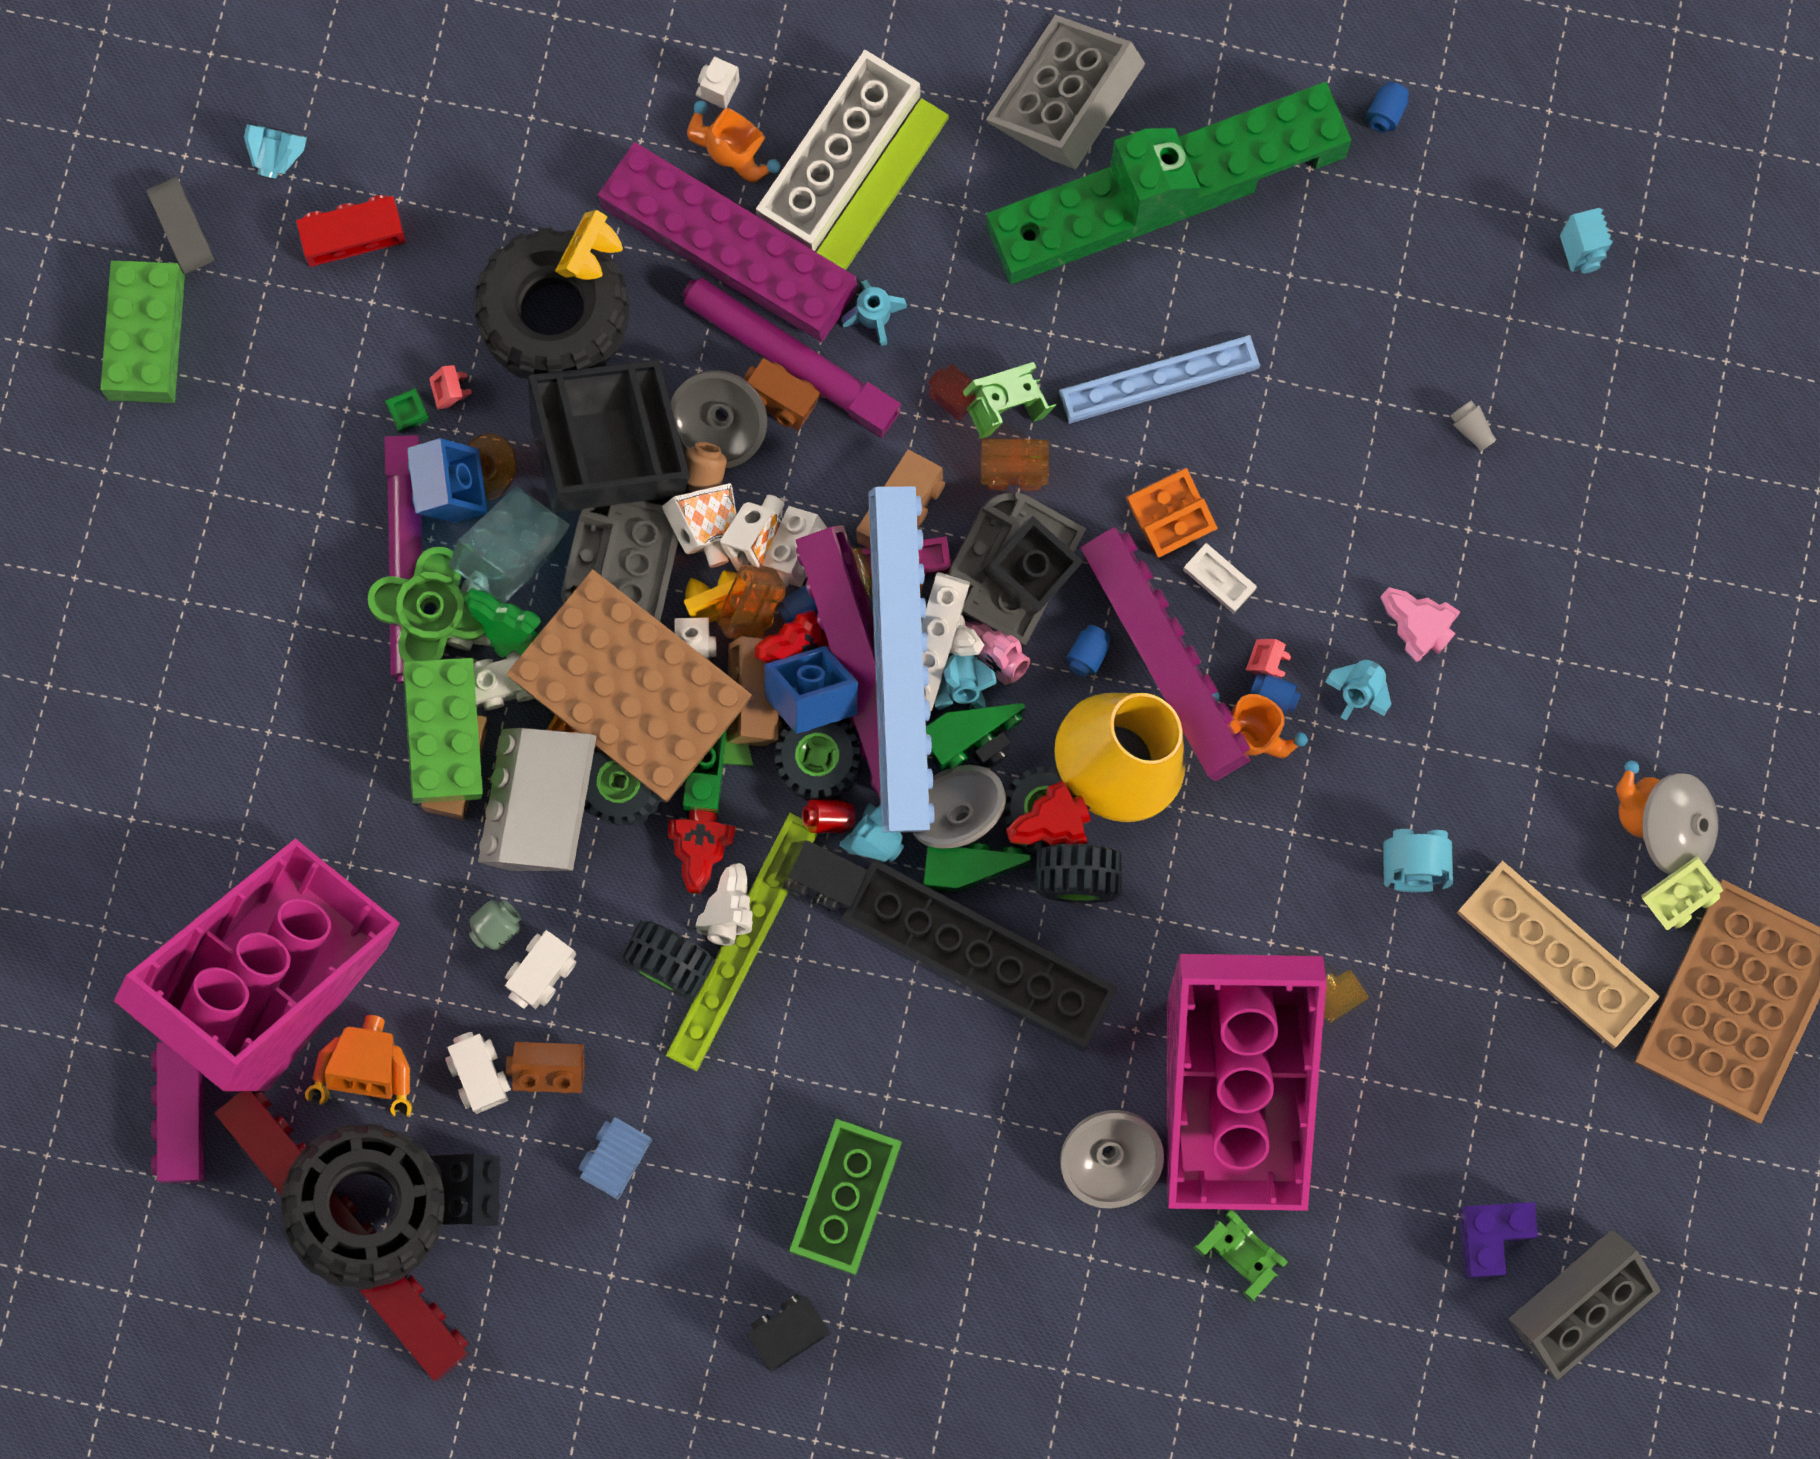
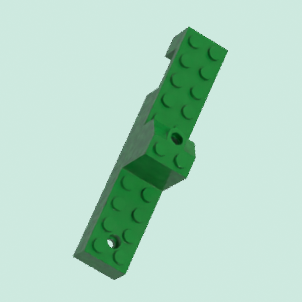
(1166, 179)

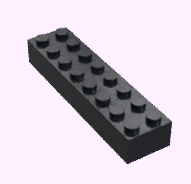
(979, 955)

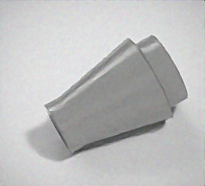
(1473, 425)

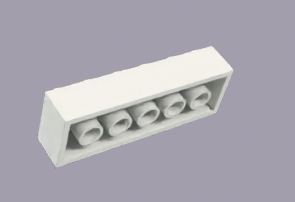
(839, 150)

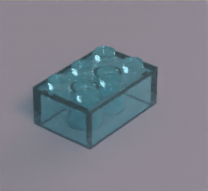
(509, 544)

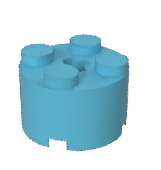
(1417, 860)

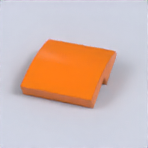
(1171, 512)

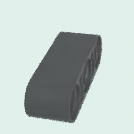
(180, 225)

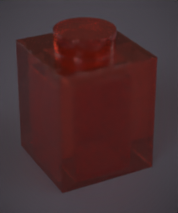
(948, 390)

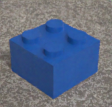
(447, 480)
(810, 689)

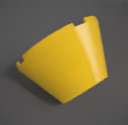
(1104, 772)

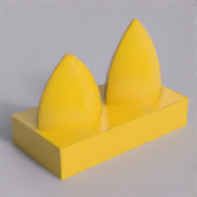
(590, 233)
(707, 602)

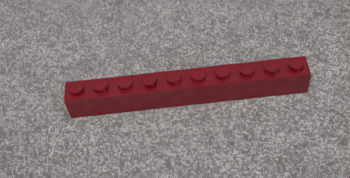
(400, 1303)

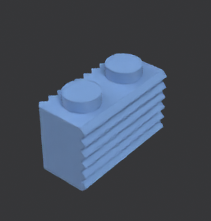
(615, 1157)

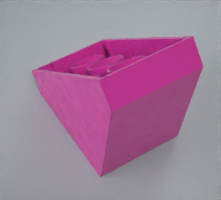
(259, 970)
(1243, 1080)

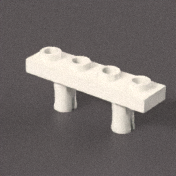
(940, 627)

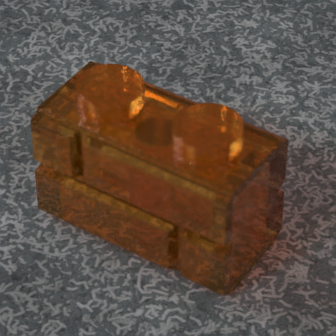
(1014, 463)
(751, 602)

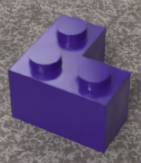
(1486, 1229)

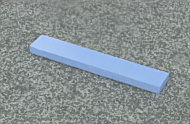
(1159, 379)

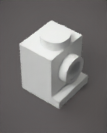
(718, 82)

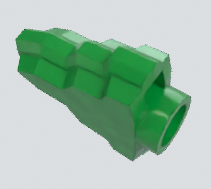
(503, 623)

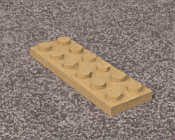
(1558, 954)

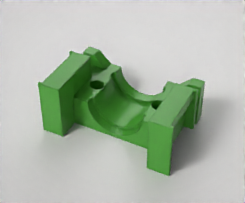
(1001, 392)
(1243, 1253)

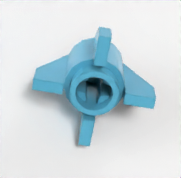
(272, 149)
(873, 317)
(963, 681)
(1363, 683)
(869, 840)

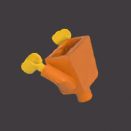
(363, 1064)

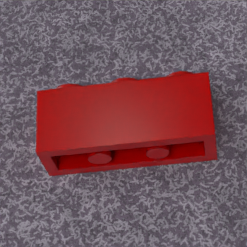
(350, 230)

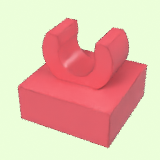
(447, 387)
(1266, 657)

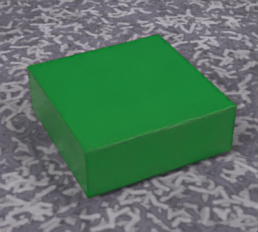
(407, 410)

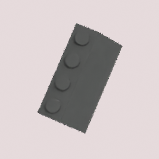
(1585, 1304)

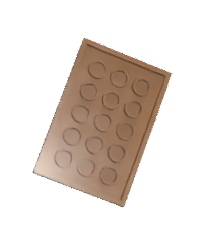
(630, 684)
(1737, 1004)

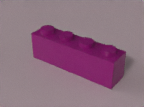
(179, 1118)

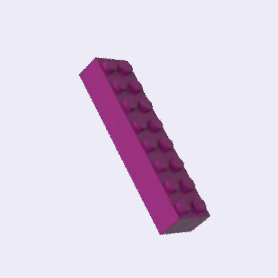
(728, 242)

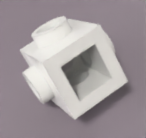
(696, 634)

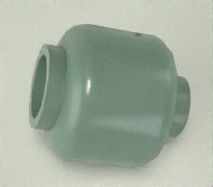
(494, 924)

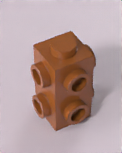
(782, 393)
(547, 1067)

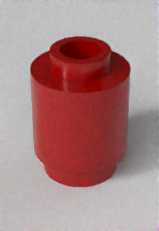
(828, 816)

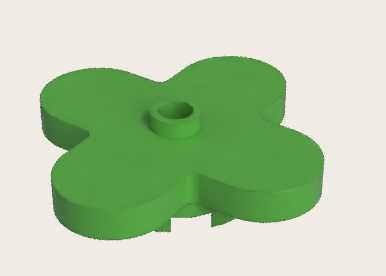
(403, 604)

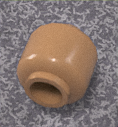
(705, 466)

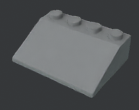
(1066, 90)
(536, 800)

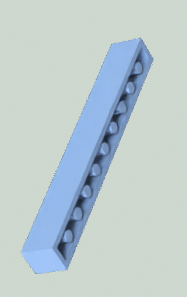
(900, 659)

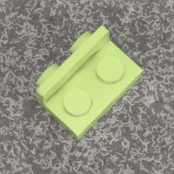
(1683, 893)

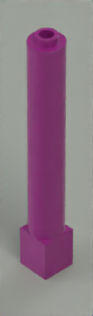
(862, 401)
(403, 527)

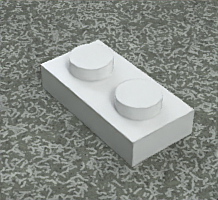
(1219, 578)

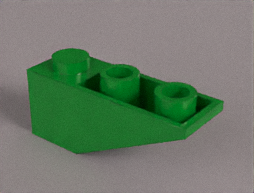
(962, 731)
(705, 781)
(966, 867)

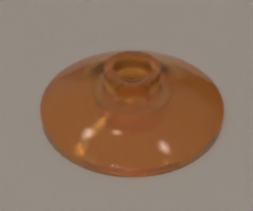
(497, 451)

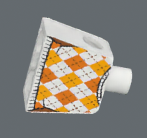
(702, 521)
(752, 532)

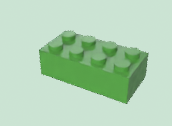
(142, 331)
(442, 730)
(845, 1197)

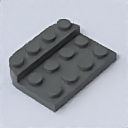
(987, 535)
(627, 547)

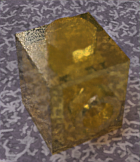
(1342, 995)

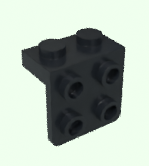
(469, 1188)

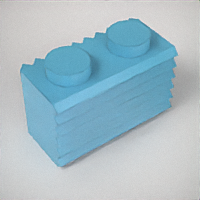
(1586, 240)

